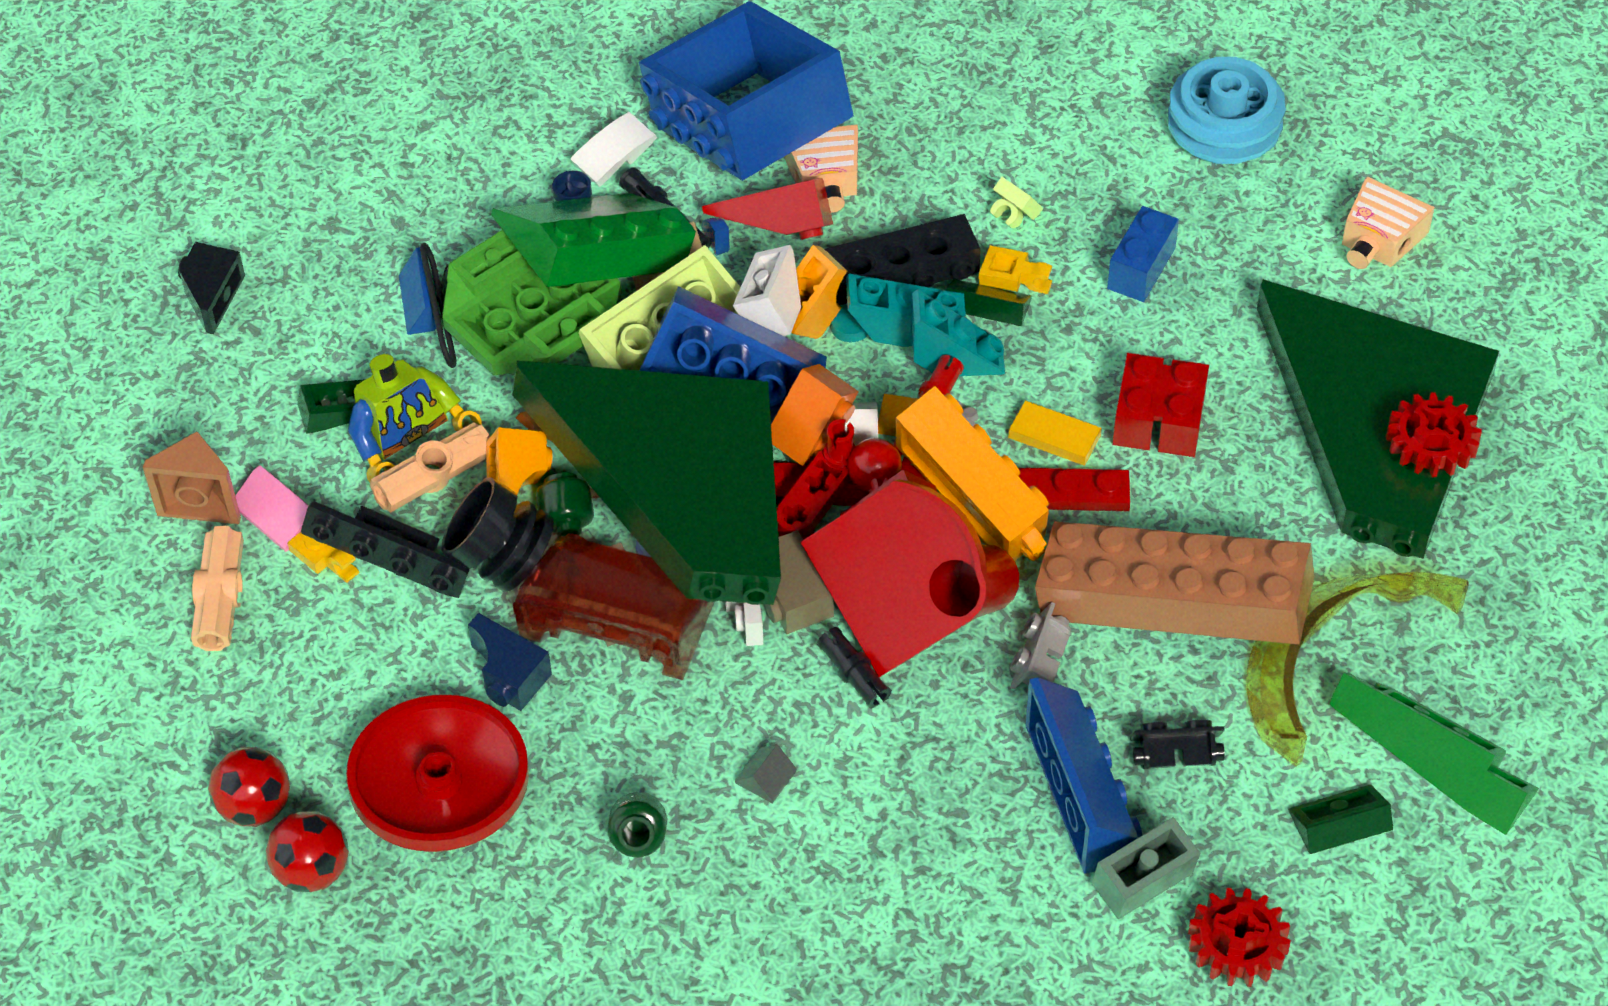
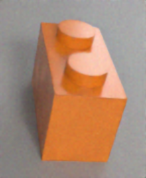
(808, 410)

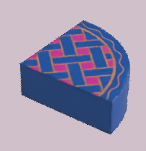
(718, 232)

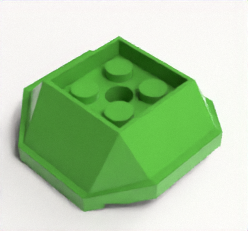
(508, 314)

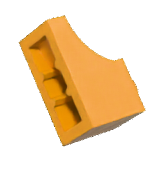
(818, 285)
(517, 457)

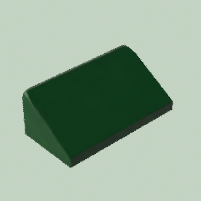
(992, 302)
(1342, 818)

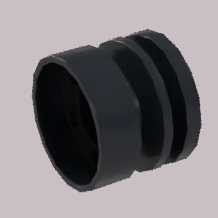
(497, 534)

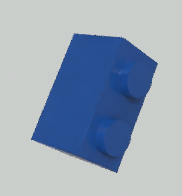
(1142, 253)

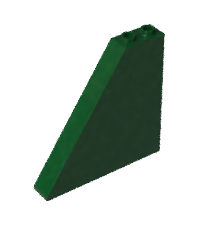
(1344, 381)
(675, 463)

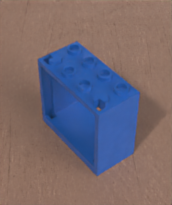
(797, 106)

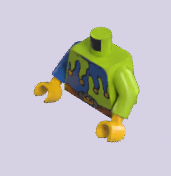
(399, 408)

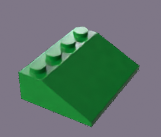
(597, 237)

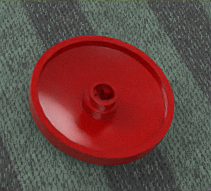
(437, 773)

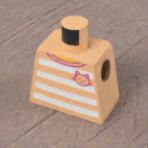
(831, 158)
(1384, 225)

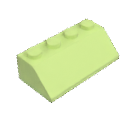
(626, 330)

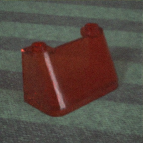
(612, 599)

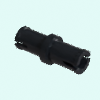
(854, 667)

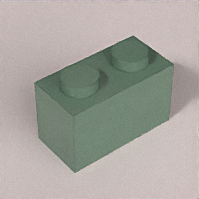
(1145, 868)

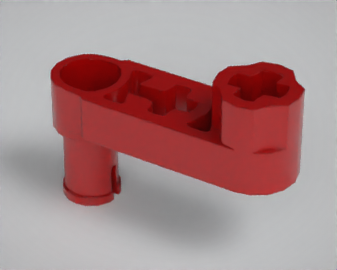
(805, 510)

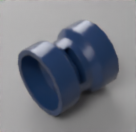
(571, 186)

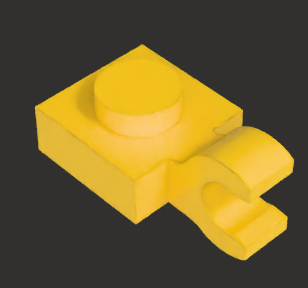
(1010, 268)
(320, 555)

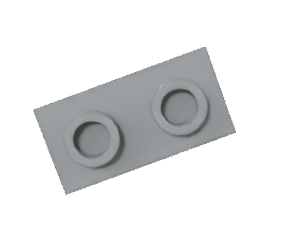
(1044, 636)

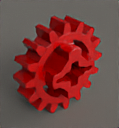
(1433, 434)
(1262, 931)

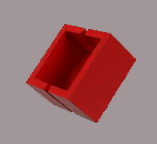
(1162, 394)

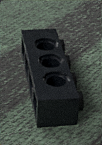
(912, 255)

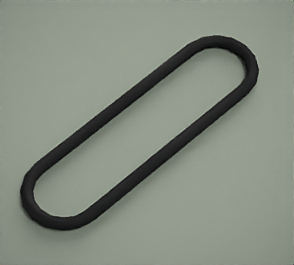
(450, 357)

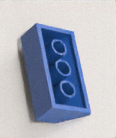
(716, 342)
(1079, 772)

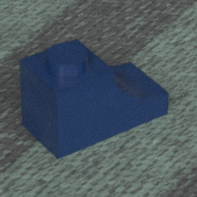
(513, 665)

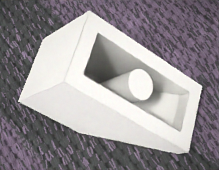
(771, 291)

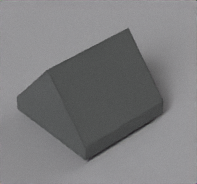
(767, 773)

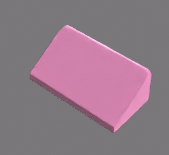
(271, 507)

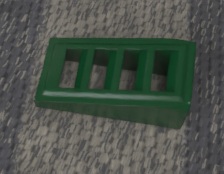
(326, 416)

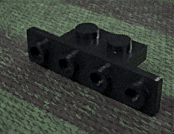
(386, 545)

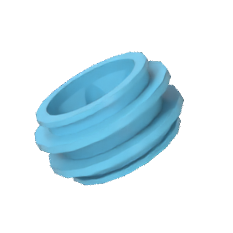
(1226, 110)

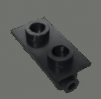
(1194, 740)

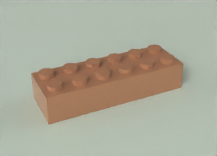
(1177, 582)

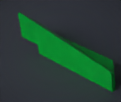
(1438, 750)

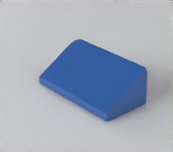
(415, 296)

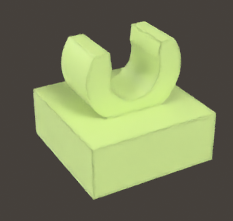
(1014, 200)

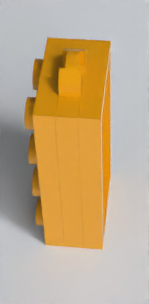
(973, 475)

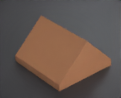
(191, 483)

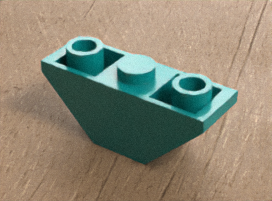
(886, 307)
(944, 332)

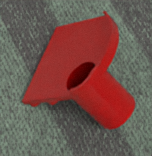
(909, 571)

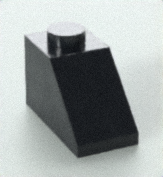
(211, 281)

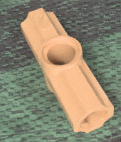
(412, 477)
(217, 588)

